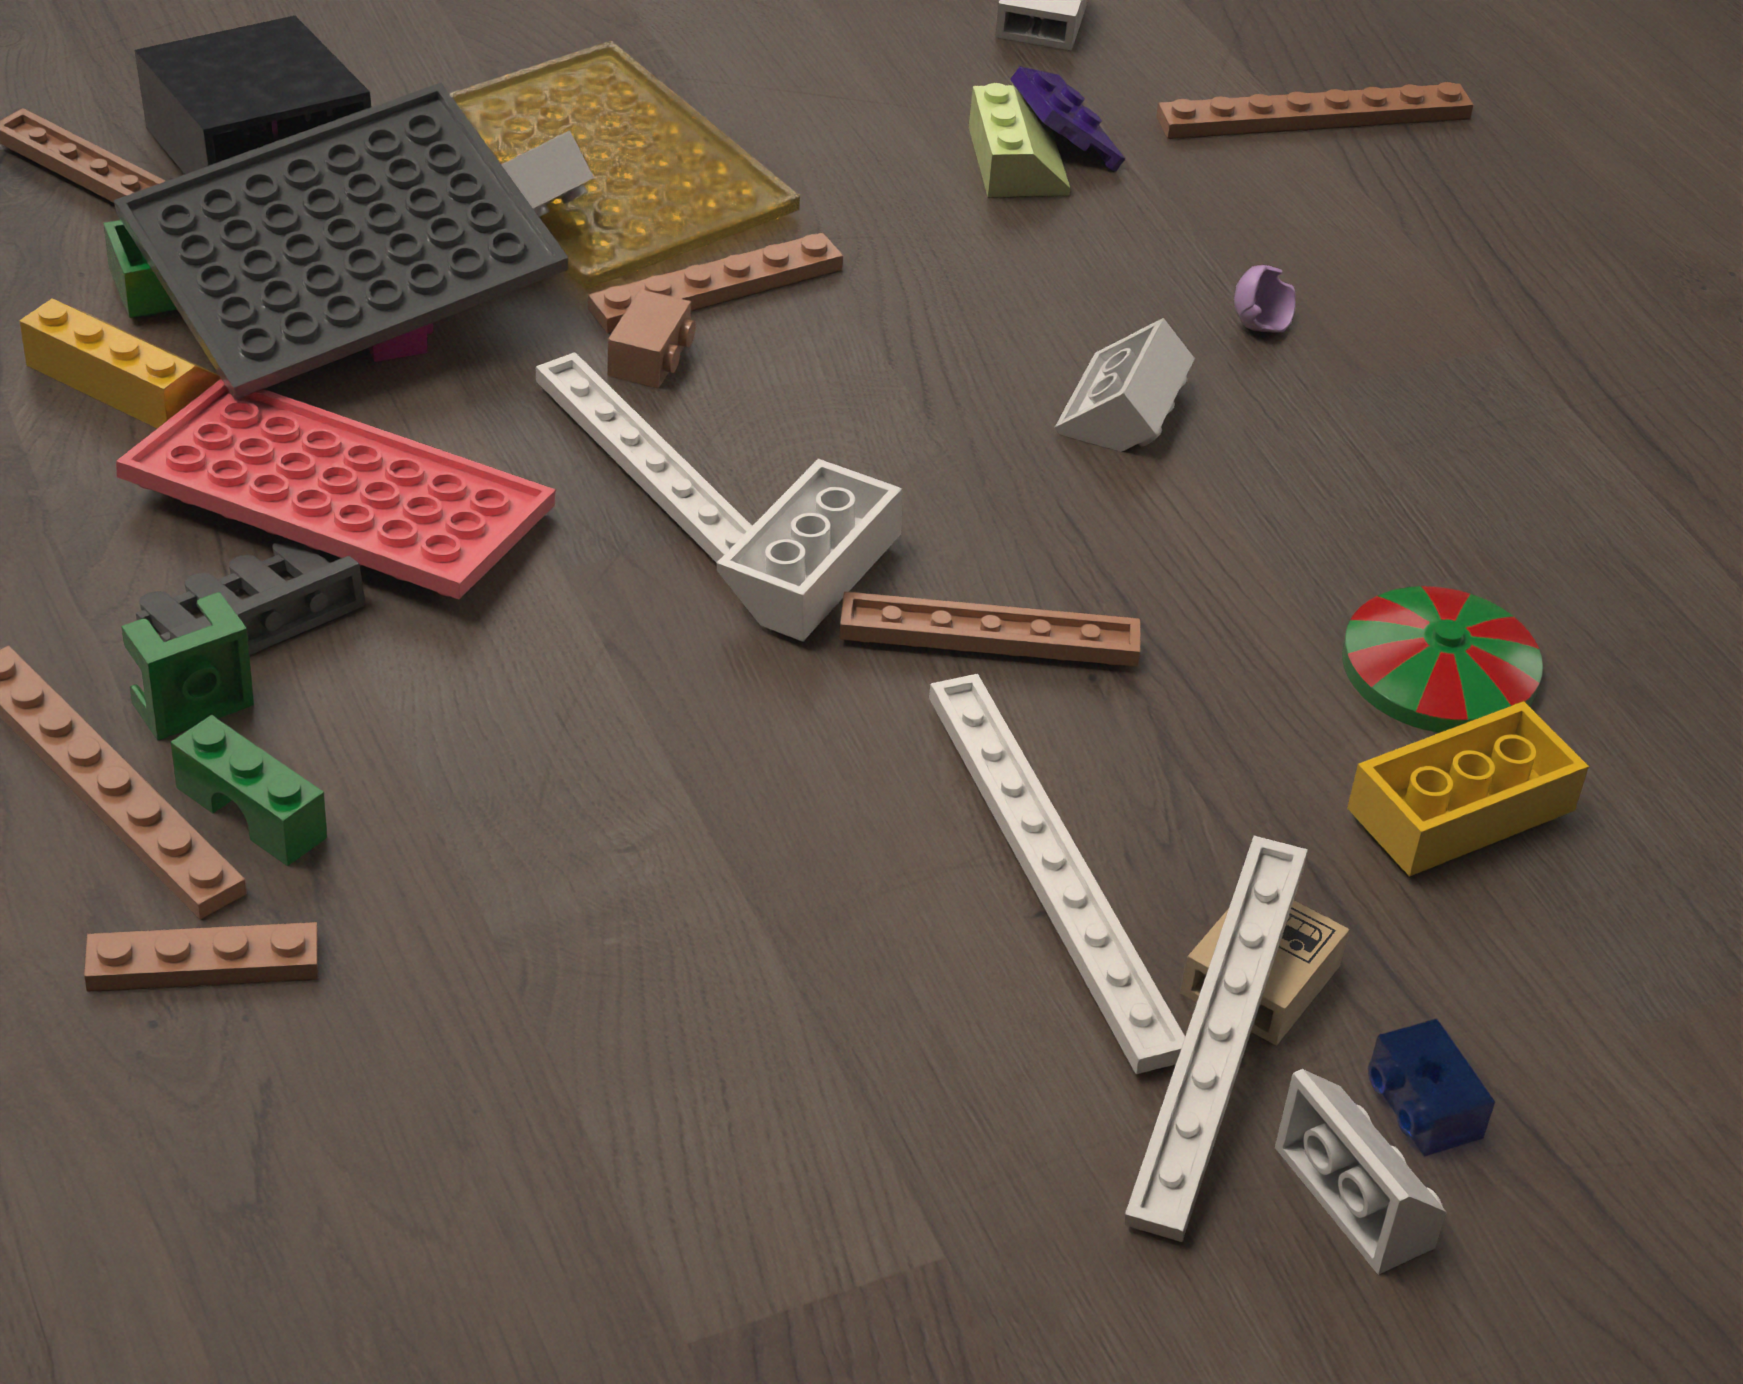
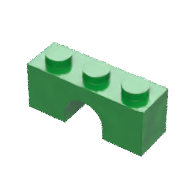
(280, 806)

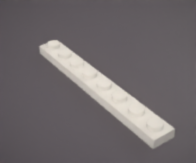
(643, 454)
(1216, 1040)

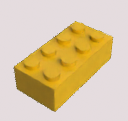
(1466, 788)

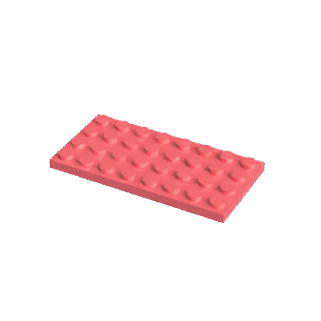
(339, 486)

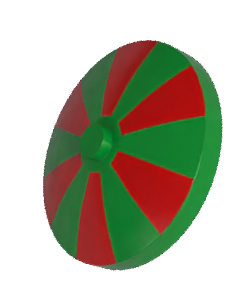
(1439, 657)

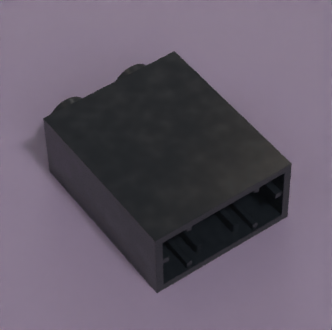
(242, 90)

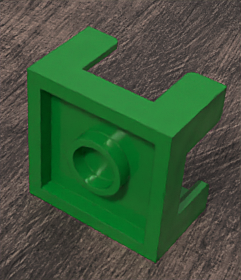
(192, 673)

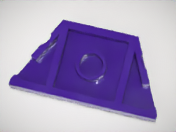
(1063, 111)

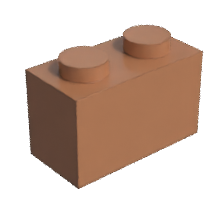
(650, 338)

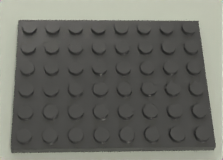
(339, 238)

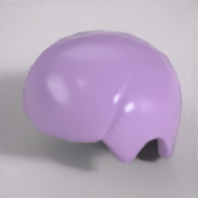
(1264, 300)

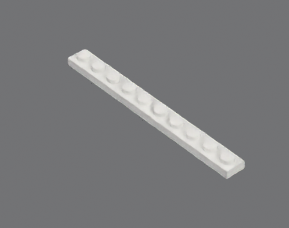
(1059, 875)

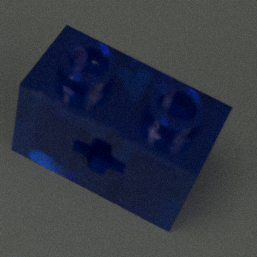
(1430, 1087)

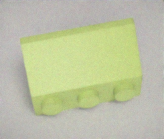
(1014, 145)

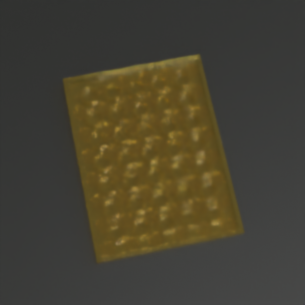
(656, 163)

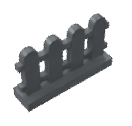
(275, 606)

